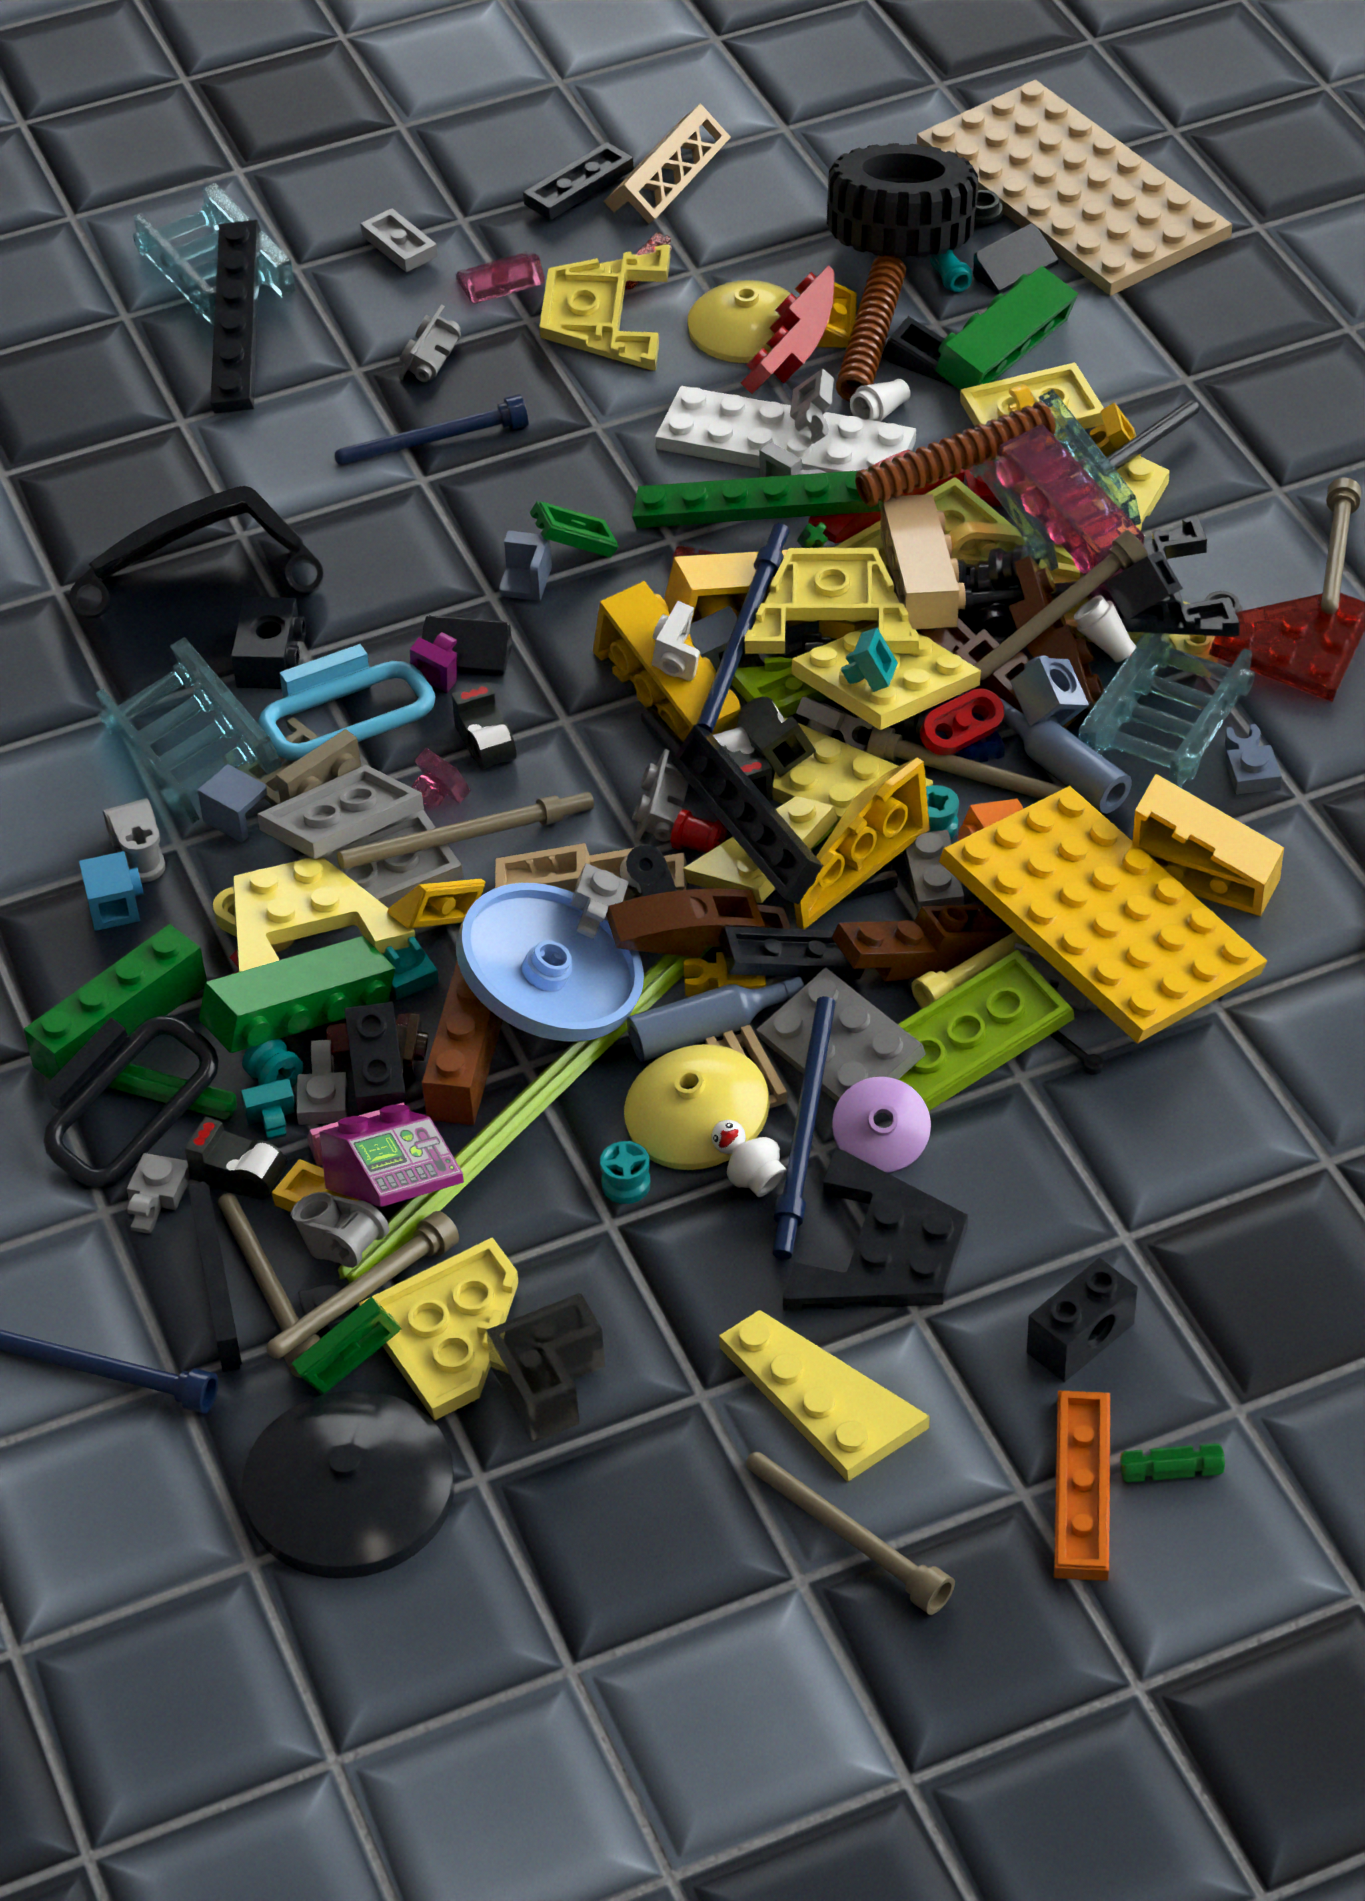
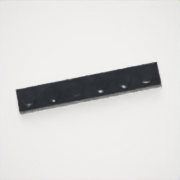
(236, 317)
(747, 814)

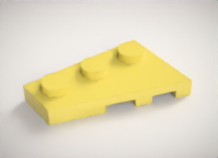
(732, 868)

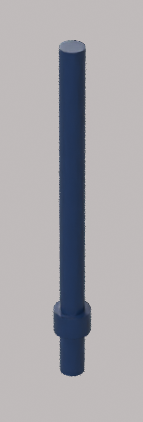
(766, 567)
(790, 1206)

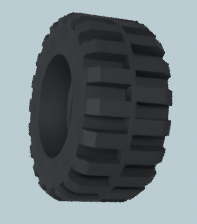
(902, 200)

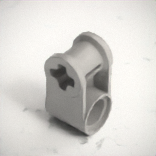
(135, 831)
(338, 1227)

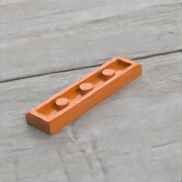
(1082, 1486)

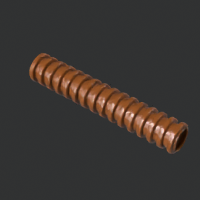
(871, 325)
(949, 455)

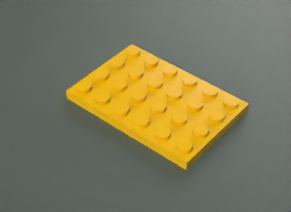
(1103, 913)

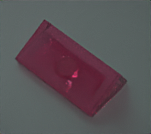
(501, 277)

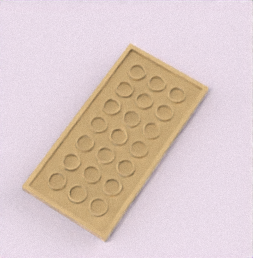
(1079, 187)

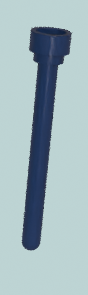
(509, 413)
(193, 1389)

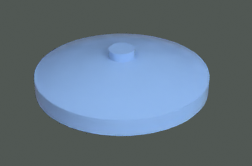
(541, 974)

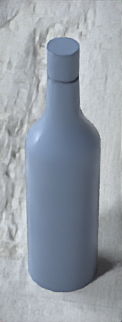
(1071, 761)
(702, 1016)

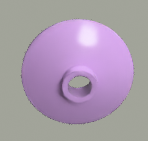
(888, 1147)

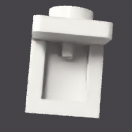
(670, 651)

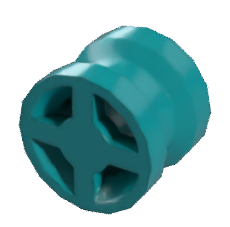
(942, 809)
(272, 1063)
(632, 1162)

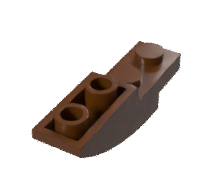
(1059, 639)
(687, 919)
(933, 942)

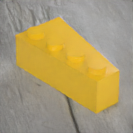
(713, 582)
(626, 637)

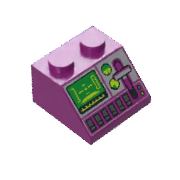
(387, 1157)

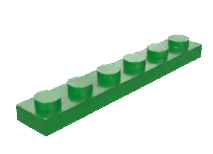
(748, 499)

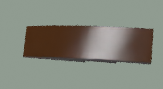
(973, 648)

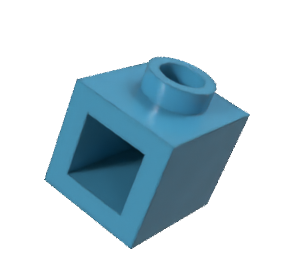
(111, 890)

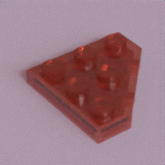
(1298, 642)

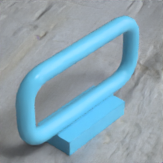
(334, 678)

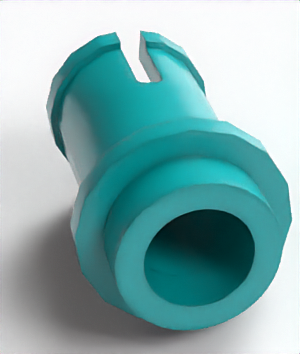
(955, 274)

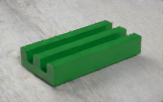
(574, 529)
(346, 1346)

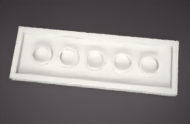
(738, 427)

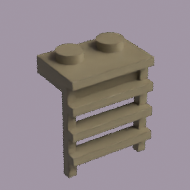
(317, 767)

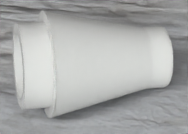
(879, 399)
(1104, 627)

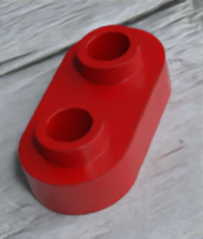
(958, 723)

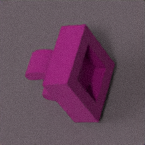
(436, 660)

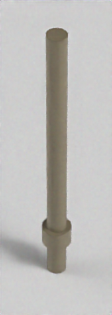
(545, 810)

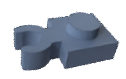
(1250, 765)

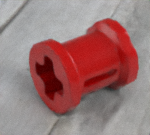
(696, 833)

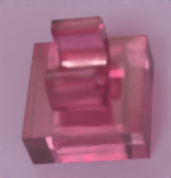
(438, 780)

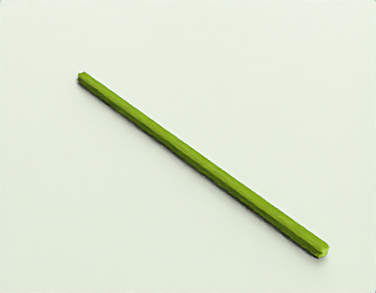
(518, 1116)

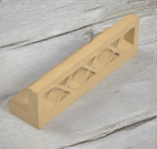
(659, 158)

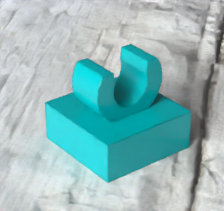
(871, 661)
(412, 969)
(269, 1104)

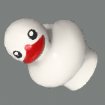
(752, 1162)

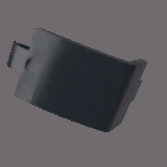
(184, 522)

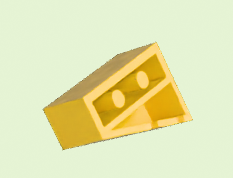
(1207, 848)

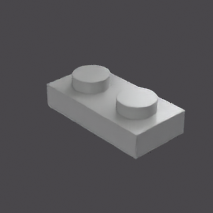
(399, 240)
(928, 877)

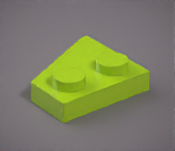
(775, 682)

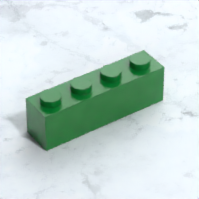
(1006, 330)
(132, 990)
(295, 993)

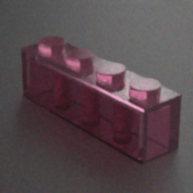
(1062, 497)

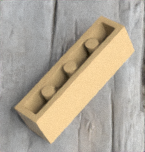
(921, 561)

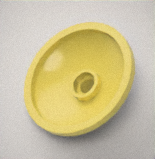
(735, 319)
(679, 1121)

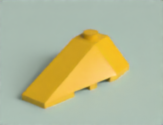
(867, 837)

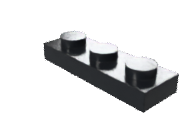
(578, 181)
(783, 952)

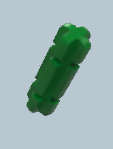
(813, 536)
(1172, 1462)

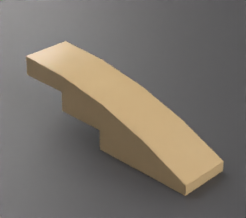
(563, 866)

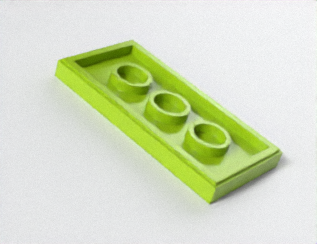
(982, 1027)

